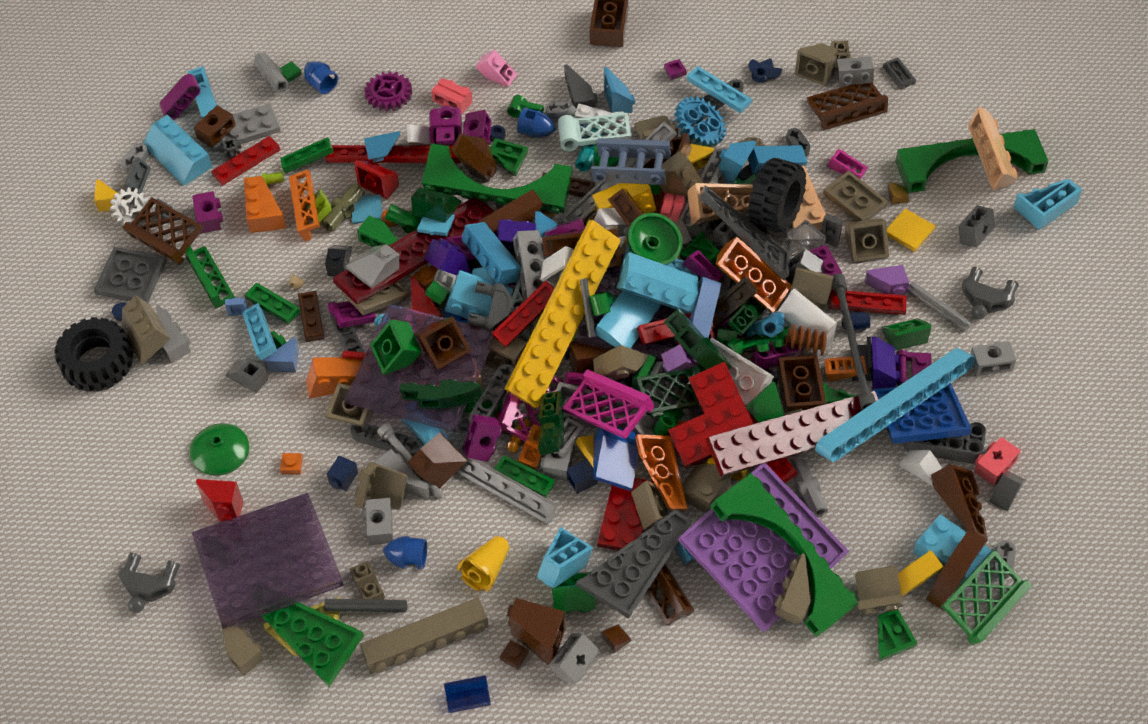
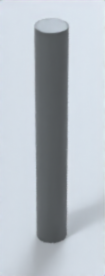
(587, 307)

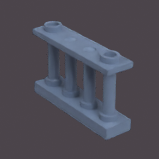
(631, 149)

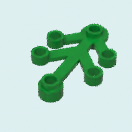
(761, 342)

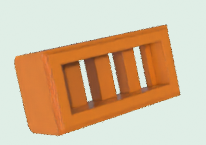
(836, 363)

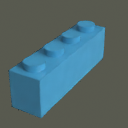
(491, 253)

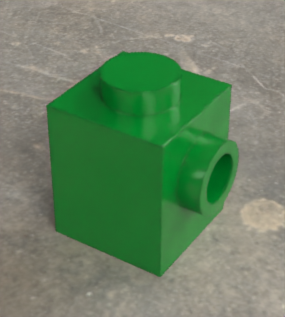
(726, 335)

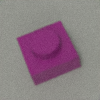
(675, 69)

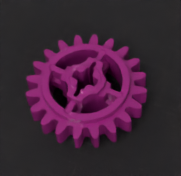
(391, 92)

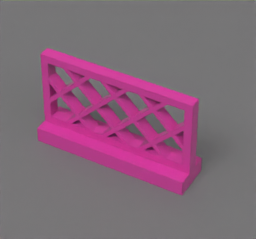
(619, 392)
(511, 408)

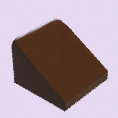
(616, 637)

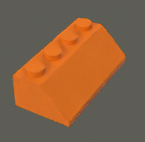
(740, 261)

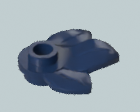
(764, 70)

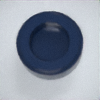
(497, 132)
(117, 311)

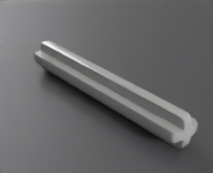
(939, 306)

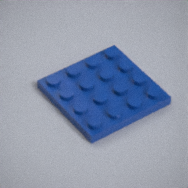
(933, 419)

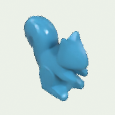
(767, 326)

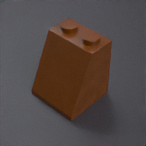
(537, 627)

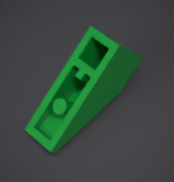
(375, 232)

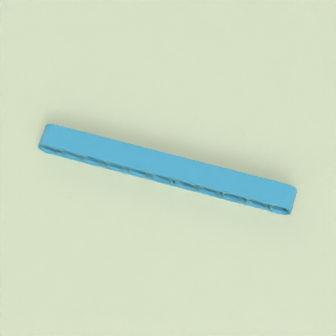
(894, 405)

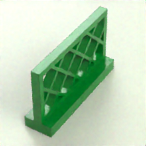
(995, 613)

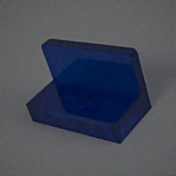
(467, 694)

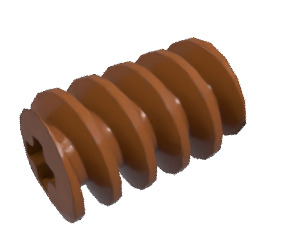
(806, 339)

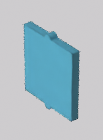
(367, 206)
(435, 227)

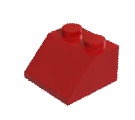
(376, 178)
(221, 498)

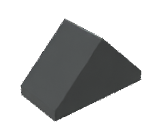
(1007, 490)

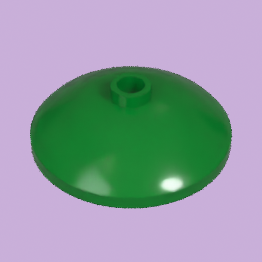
(659, 232)
(223, 456)

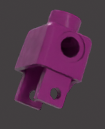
(445, 130)

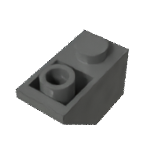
(248, 374)

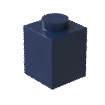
(342, 473)
(581, 476)

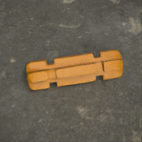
(512, 446)

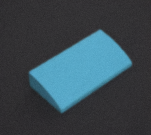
(626, 314)

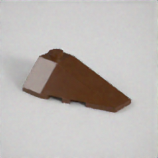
(475, 156)
(518, 210)
(554, 243)
(959, 492)

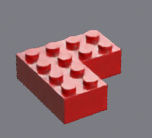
(722, 413)

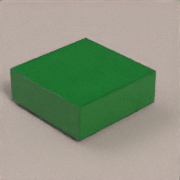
(290, 71)

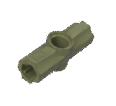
(343, 207)

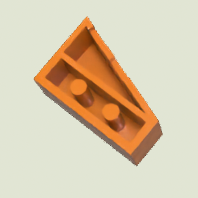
(261, 207)
(328, 372)

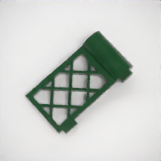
(657, 412)

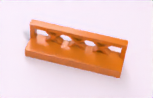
(299, 203)

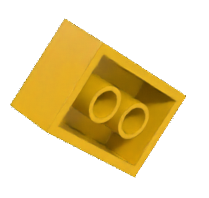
(640, 192)

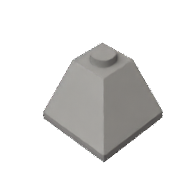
(375, 265)

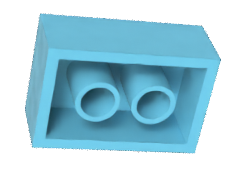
(942, 539)

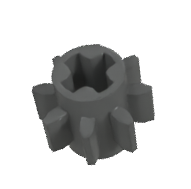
(232, 145)

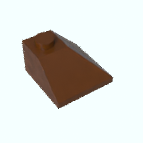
(442, 342)
(437, 460)

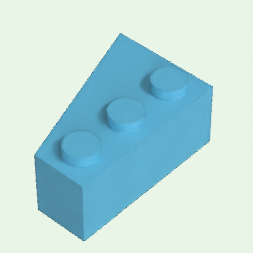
(1047, 204)

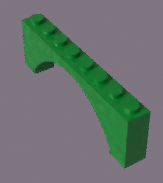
(919, 162)
(445, 177)
(754, 504)

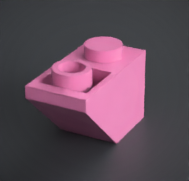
(496, 69)

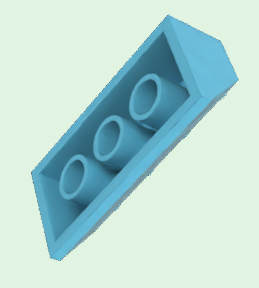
(176, 150)
(658, 283)

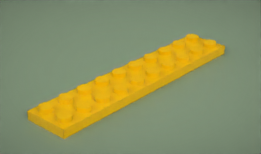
(561, 315)

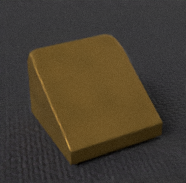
(897, 193)

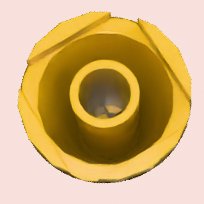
(484, 564)

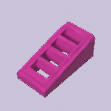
(841, 157)

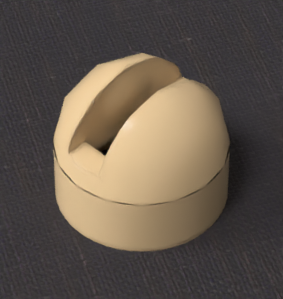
(296, 282)

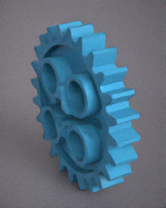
(694, 111)

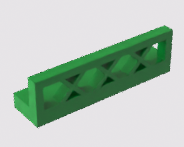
(206, 278)

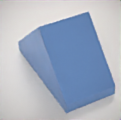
(284, 358)

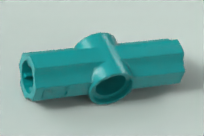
(586, 155)

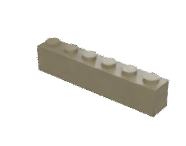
(424, 635)

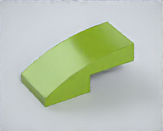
(322, 205)

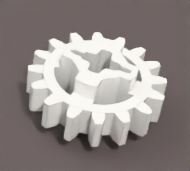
(123, 205)

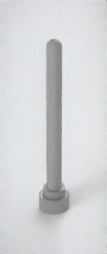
(387, 432)

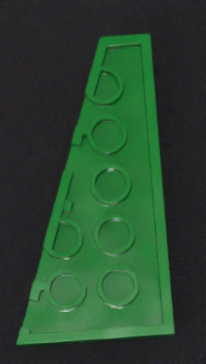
(315, 638)

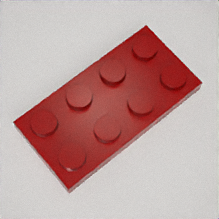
(621, 519)

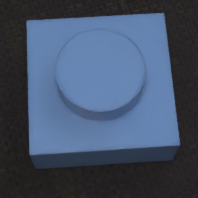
(235, 306)

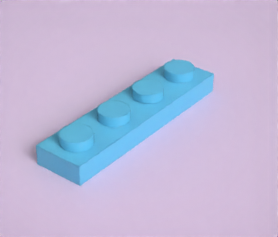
(719, 89)
(259, 331)

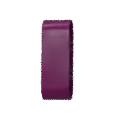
(180, 96)
(770, 358)

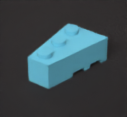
(563, 558)

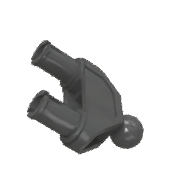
(987, 298)
(499, 309)
(146, 586)

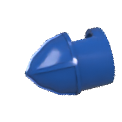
(318, 76)
(535, 124)
(407, 551)

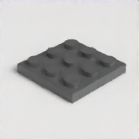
(130, 274)

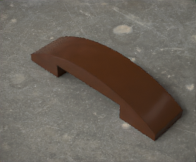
(956, 568)

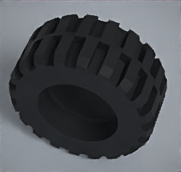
(777, 194)
(84, 337)

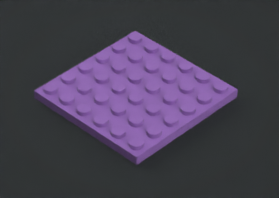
(753, 559)

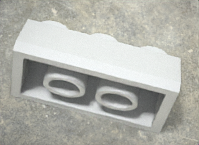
(804, 313)

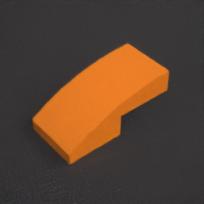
(530, 454)

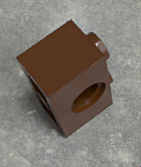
(214, 126)

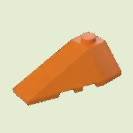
(661, 463)

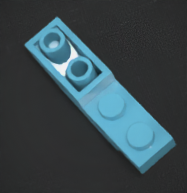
(205, 99)

